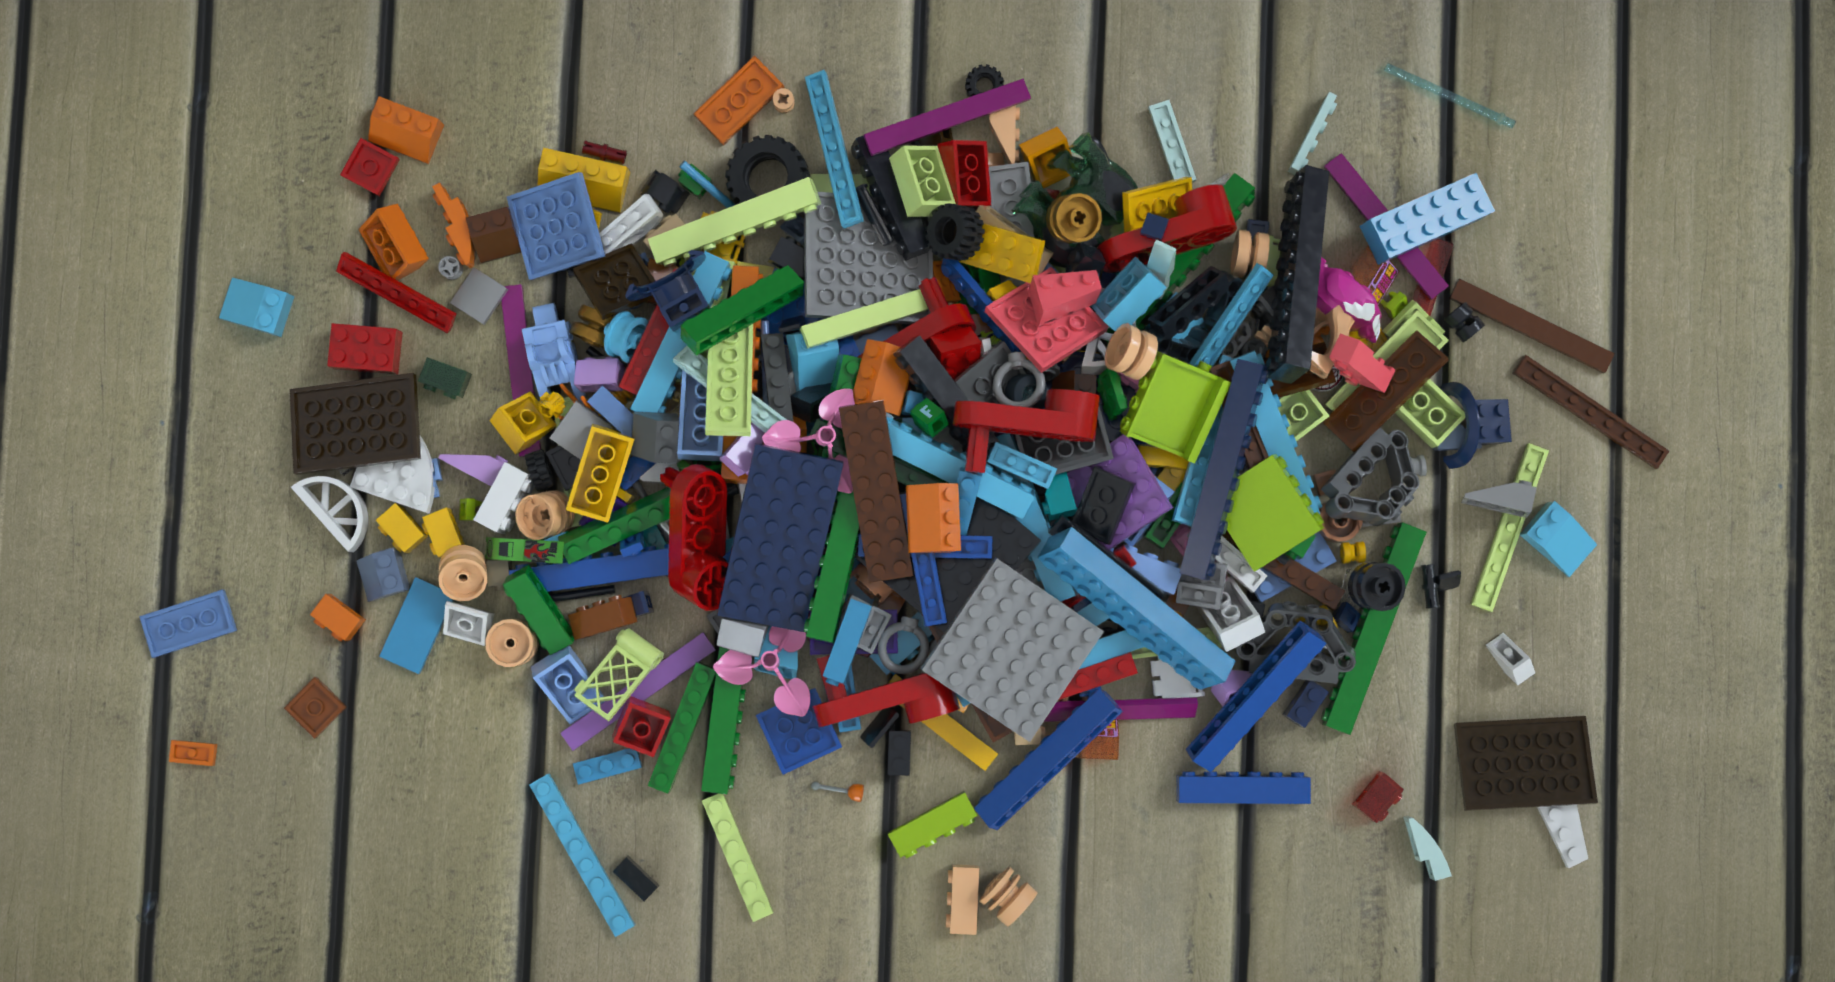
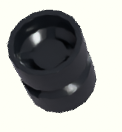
(1458, 316)

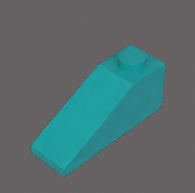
(1059, 498)

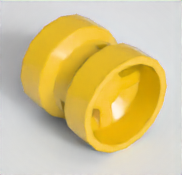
(1352, 552)

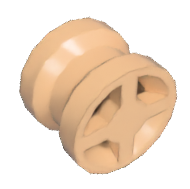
(785, 105)

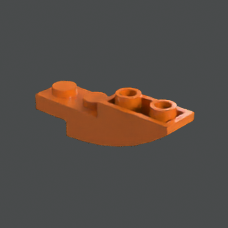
(458, 232)

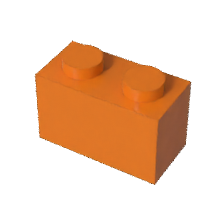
(337, 617)

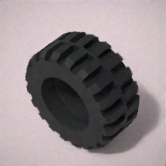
(756, 152)

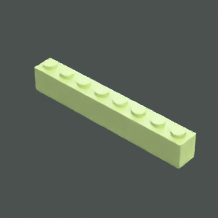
(735, 221)

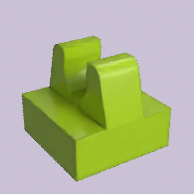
(1395, 305)
(467, 509)

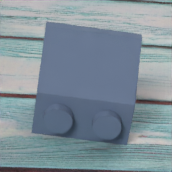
(383, 574)

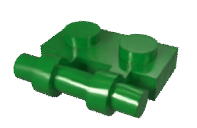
(1112, 394)

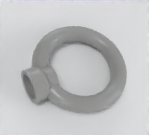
(1018, 361)
(909, 625)

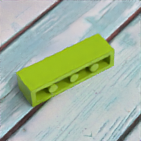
(932, 824)

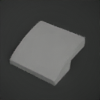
(479, 296)
(575, 428)
(1203, 592)
(874, 628)

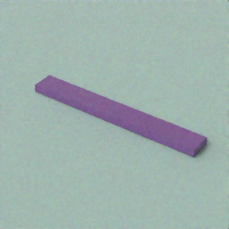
(656, 679)

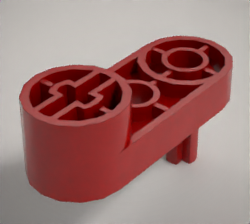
(1201, 221)
(940, 320)
(1066, 416)
(695, 561)
(921, 696)

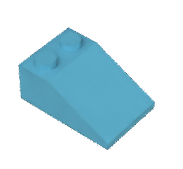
(256, 306)
(811, 365)
(1559, 537)

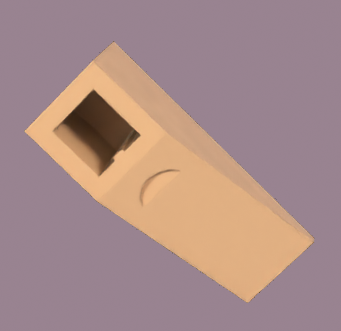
(1005, 131)

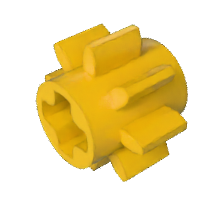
(551, 404)

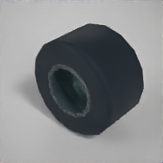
(1024, 384)

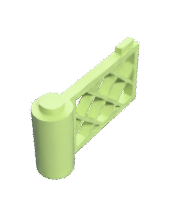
(637, 651)

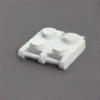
(1170, 683)

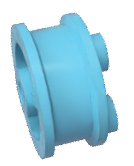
(624, 335)

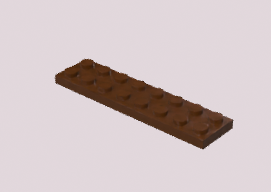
(876, 490)

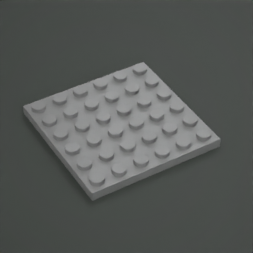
(852, 267)
(1012, 649)

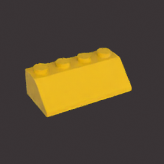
(604, 180)
(599, 473)

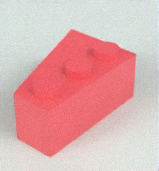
(1062, 293)
(1358, 365)

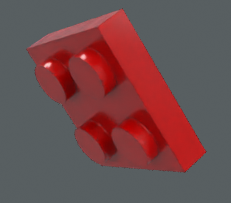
(370, 167)

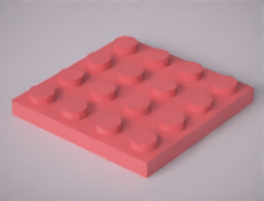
(1051, 341)

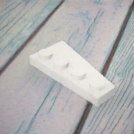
(1566, 832)

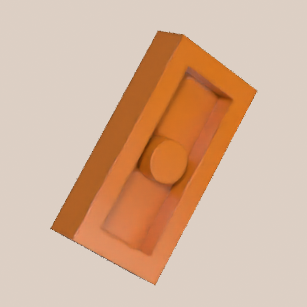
(945, 284)
(193, 752)

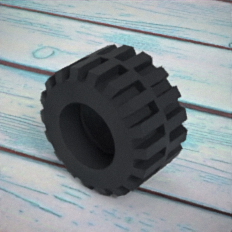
(941, 232)

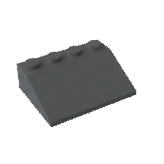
(1067, 454)

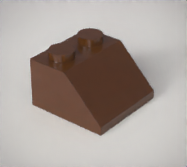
(493, 234)

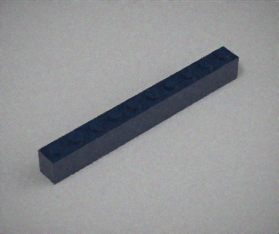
(1224, 469)

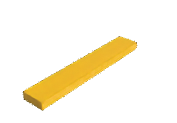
(959, 737)

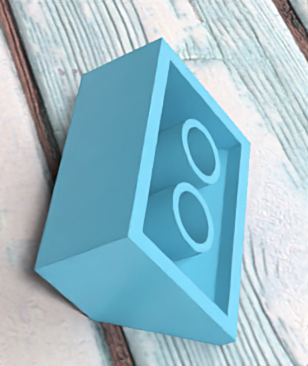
(1128, 295)

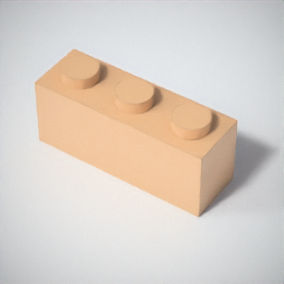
(963, 899)

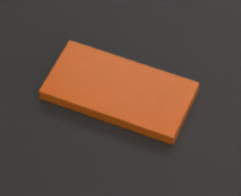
(738, 100)

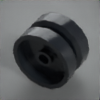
(1376, 586)

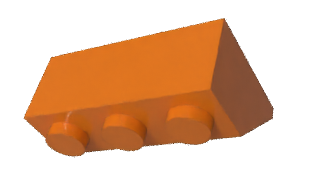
(404, 130)
(393, 242)
(881, 377)
(933, 518)

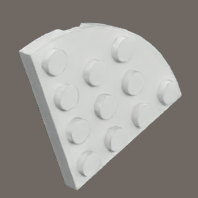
(400, 482)

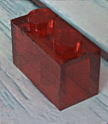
(1378, 797)

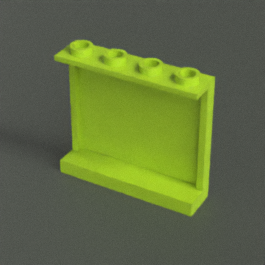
(1175, 406)
(1270, 513)

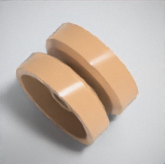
(1248, 252)
(1131, 351)
(462, 573)
(499, 647)

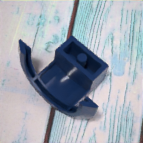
(676, 293)
(1486, 423)

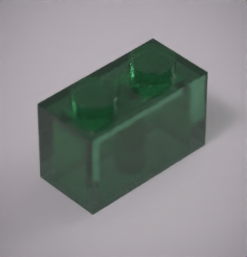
(444, 378)

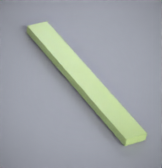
(1507, 534)

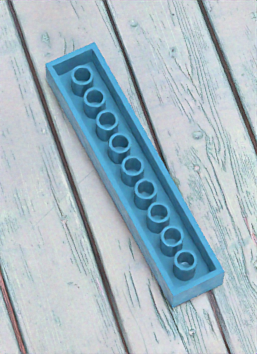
(1136, 609)

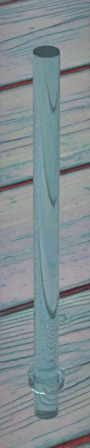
(1500, 118)

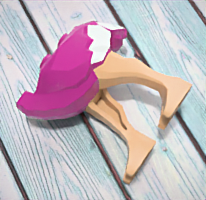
(1344, 308)

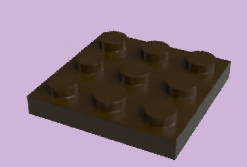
(609, 278)

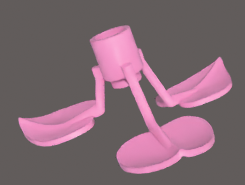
(786, 433)
(736, 669)

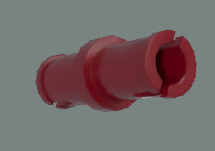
(604, 152)

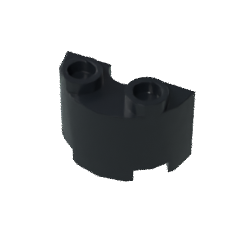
(665, 191)

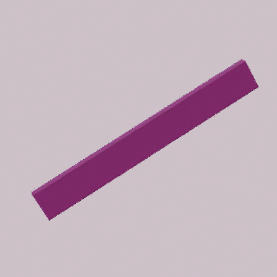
(947, 117)
(1369, 207)
(520, 372)
(1135, 709)

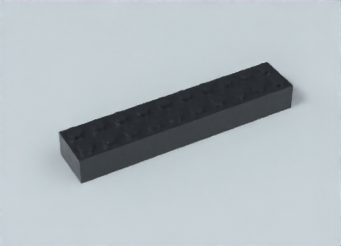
(1298, 275)

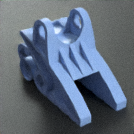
(550, 350)

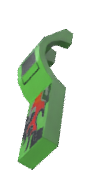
(524, 550)

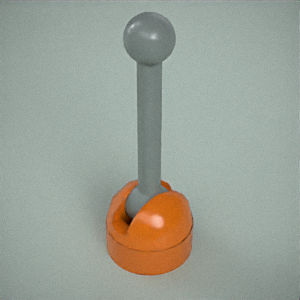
(855, 791)

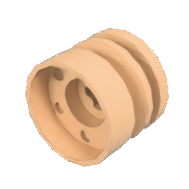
(544, 515)
(1008, 896)

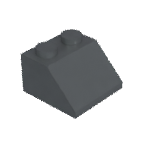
(655, 436)

